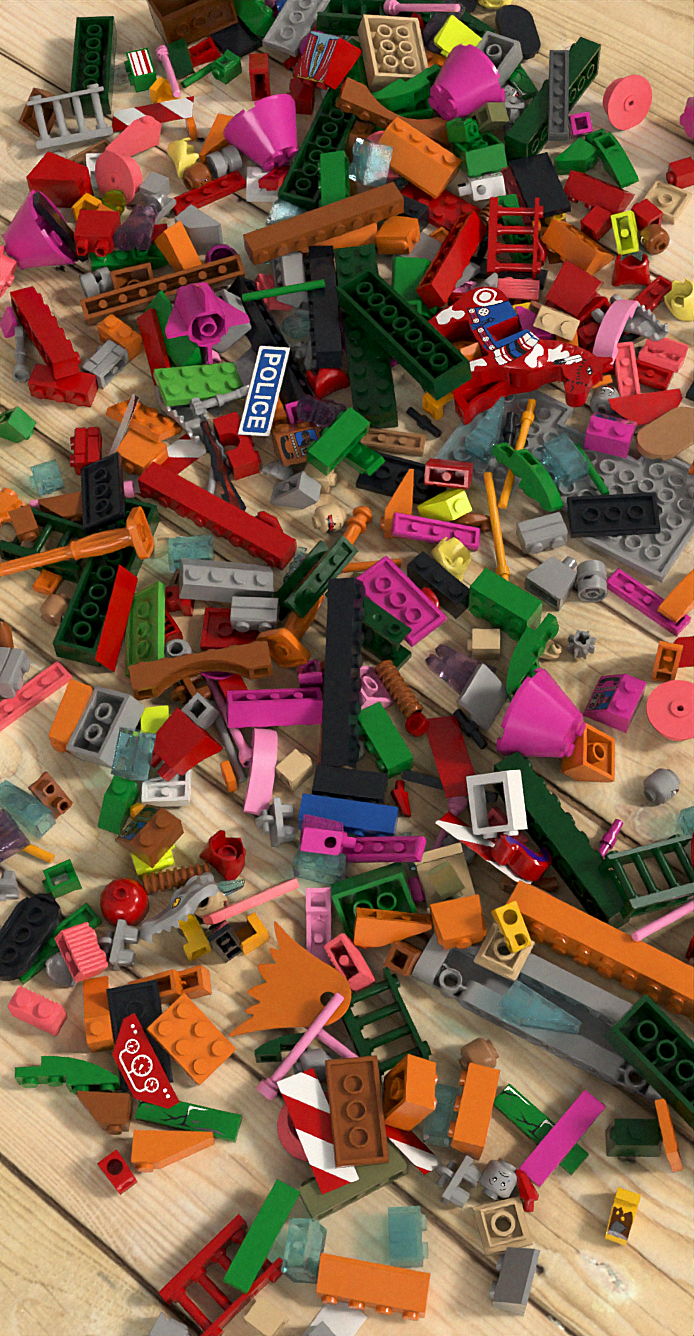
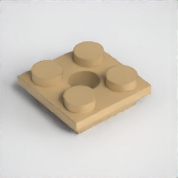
(506, 966)
(495, 1240)

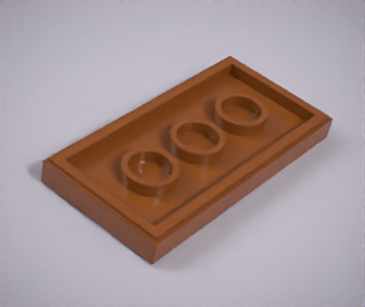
(356, 1112)

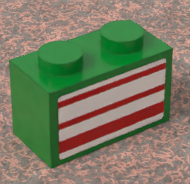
(141, 69)

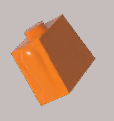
(398, 235)
(140, 452)
(458, 922)

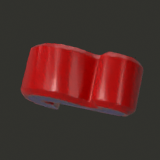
(521, 859)

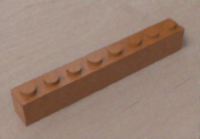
(323, 223)
(139, 295)

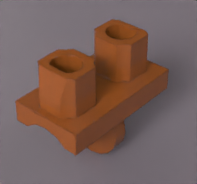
(187, 689)
(50, 794)

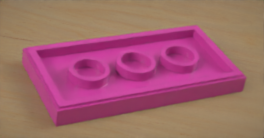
(401, 598)

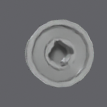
(224, 161)
(96, 283)
(592, 581)

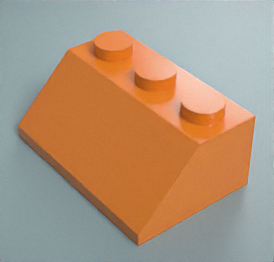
(576, 246)
(473, 1109)

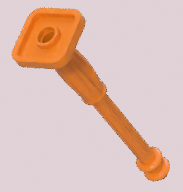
(135, 534)
(285, 642)

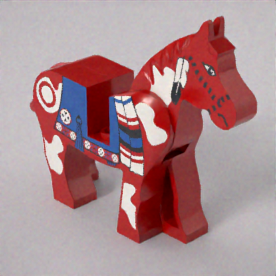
(511, 359)

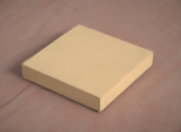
(668, 199)

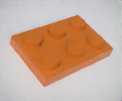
(146, 421)
(191, 1039)

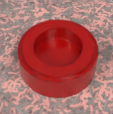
(416, 724)

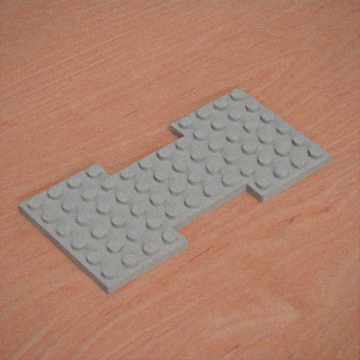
(668, 478)

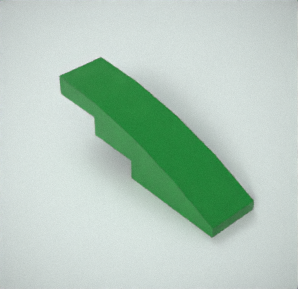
(261, 1236)

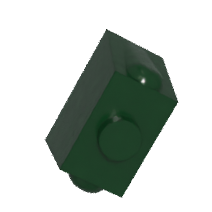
(633, 1138)

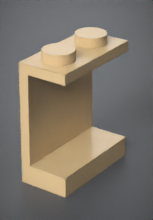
(554, 320)
(433, 858)

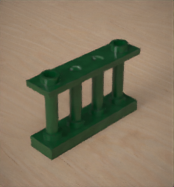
(345, 16)
(69, 570)
(311, 576)
(384, 634)
(655, 899)
(355, 1024)

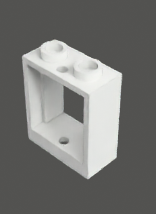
(513, 798)

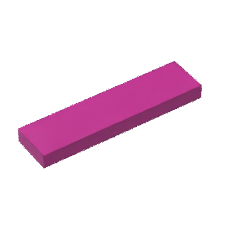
(433, 530)
(643, 600)
(386, 849)
(562, 1138)

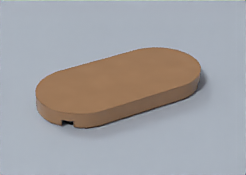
(667, 434)

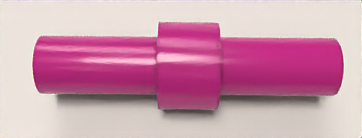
(609, 839)

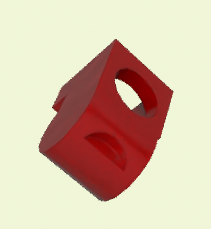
(174, 603)
(117, 1172)

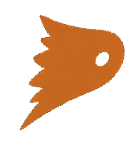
(293, 989)

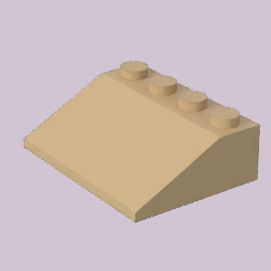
(391, 49)

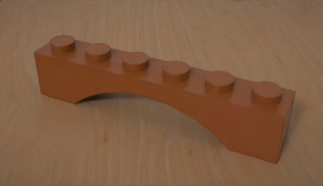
(358, 100)
(154, 677)

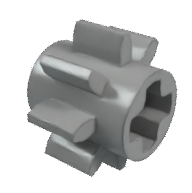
(581, 644)

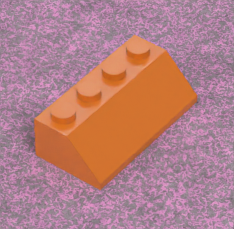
(420, 158)
(357, 237)
(373, 1286)

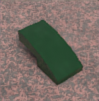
(180, 58)
(273, 1049)

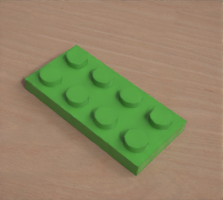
(184, 383)
(146, 626)

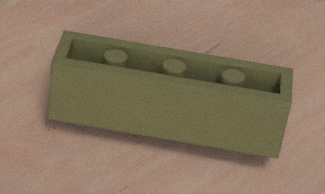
(370, 1179)

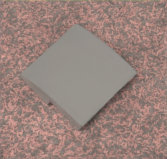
(483, 696)

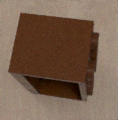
(191, 18)

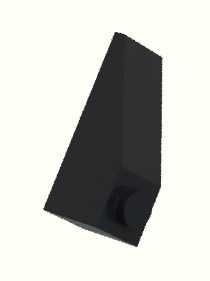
(224, 940)

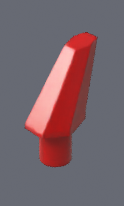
(401, 798)
(526, 1190)

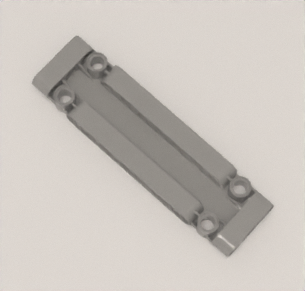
(483, 990)

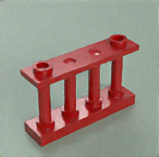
(495, 248)
(196, 1272)

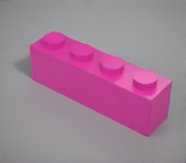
(274, 707)

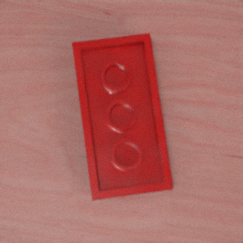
(442, 210)

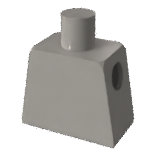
(553, 581)

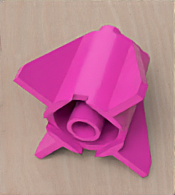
(202, 317)

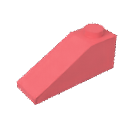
(137, 137)

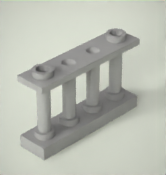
(64, 136)

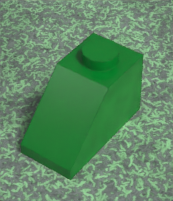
(577, 157)
(16, 425)
(117, 803)

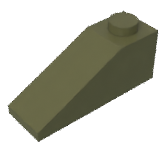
(490, 116)
(446, 881)

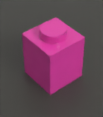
(579, 124)

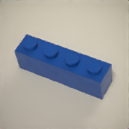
(357, 817)

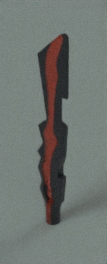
(220, 468)

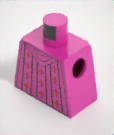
(316, 834)

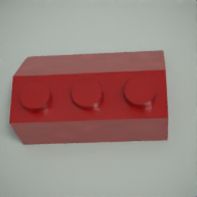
(596, 192)

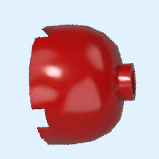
(125, 901)

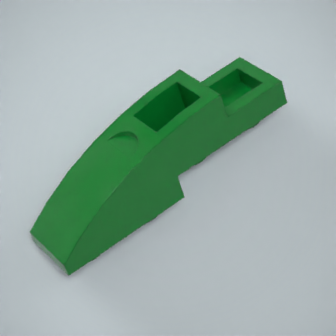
(404, 94)
(613, 157)
(518, 239)
(120, 259)
(363, 458)
(535, 479)
(525, 655)
(76, 1073)

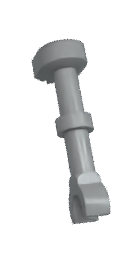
(20, 371)
(197, 406)

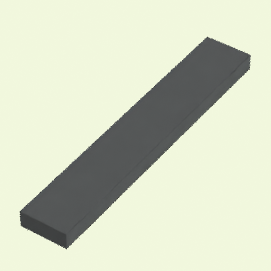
(558, 95)

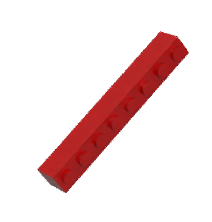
(217, 516)

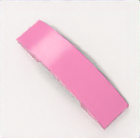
(612, 328)
(261, 770)
(318, 922)

